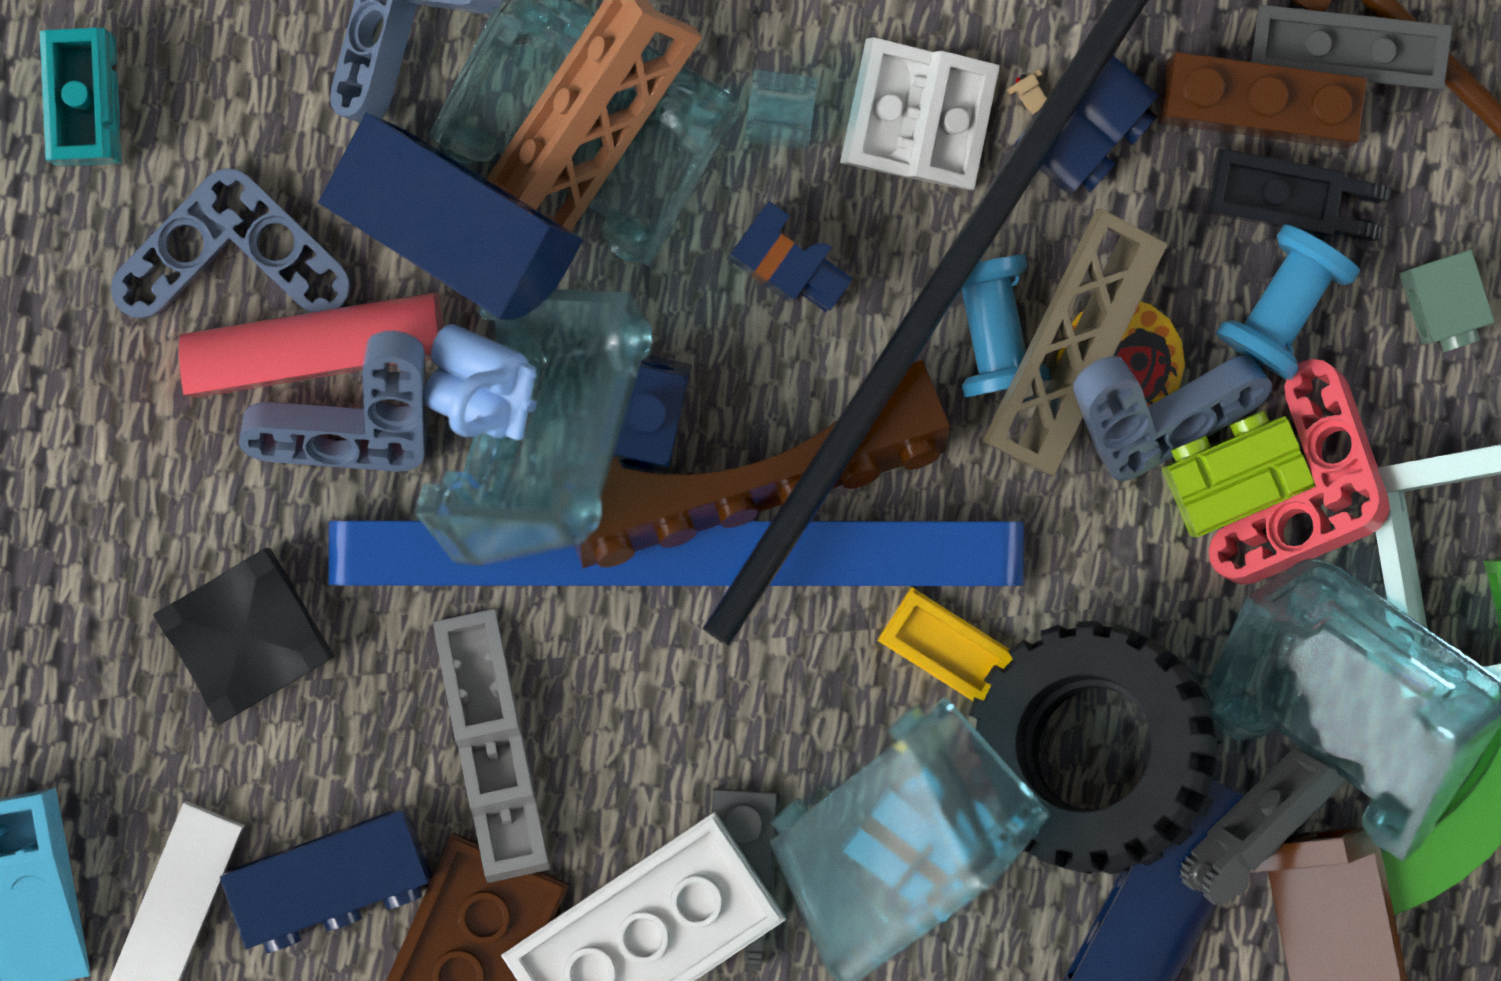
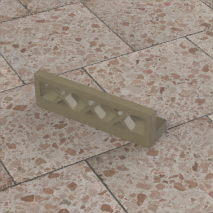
(1095, 337)

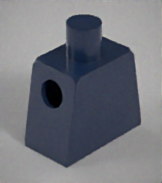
(653, 415)

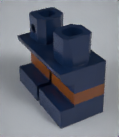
(786, 266)

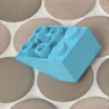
(37, 893)

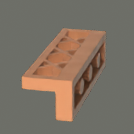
(575, 108)

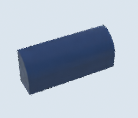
(449, 220)
(1150, 915)

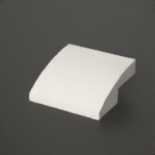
(920, 114)

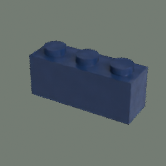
(327, 880)

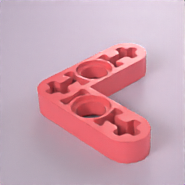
(1332, 482)

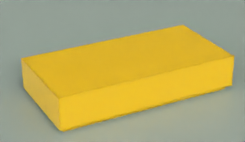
(943, 644)

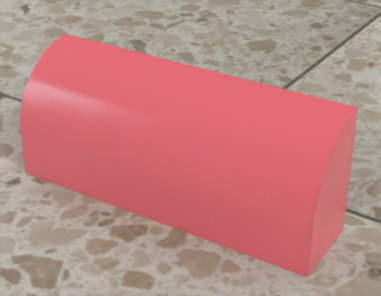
(299, 345)

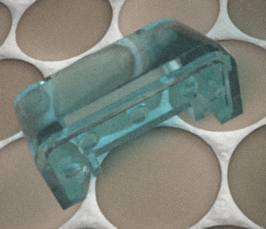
(659, 169)
(548, 486)
(1359, 692)
(903, 840)

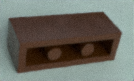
(1262, 100)

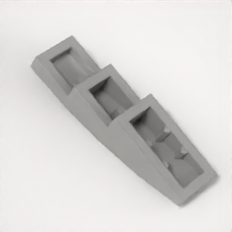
(491, 746)

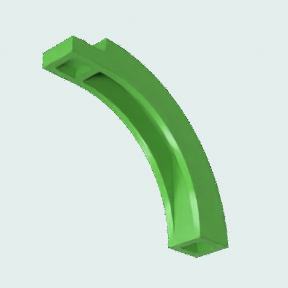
(1466, 829)

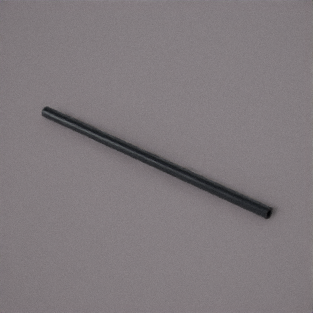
(922, 320)

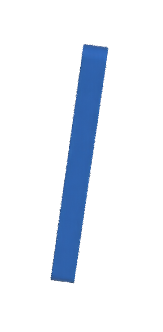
(823, 556)

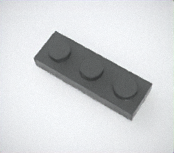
(1354, 46)

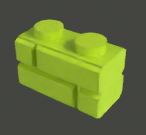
(1237, 474)

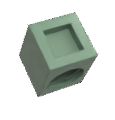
(1447, 300)

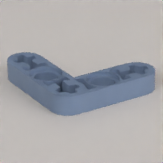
(371, 88)
(217, 233)
(1139, 436)
(376, 437)

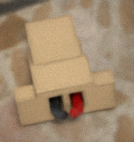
(1029, 91)

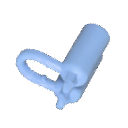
(480, 384)

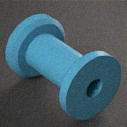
(1288, 301)
(995, 325)

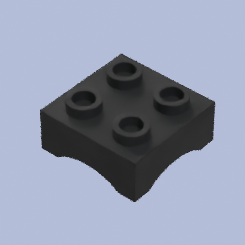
(244, 635)

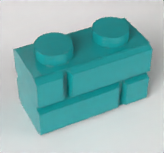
(80, 97)

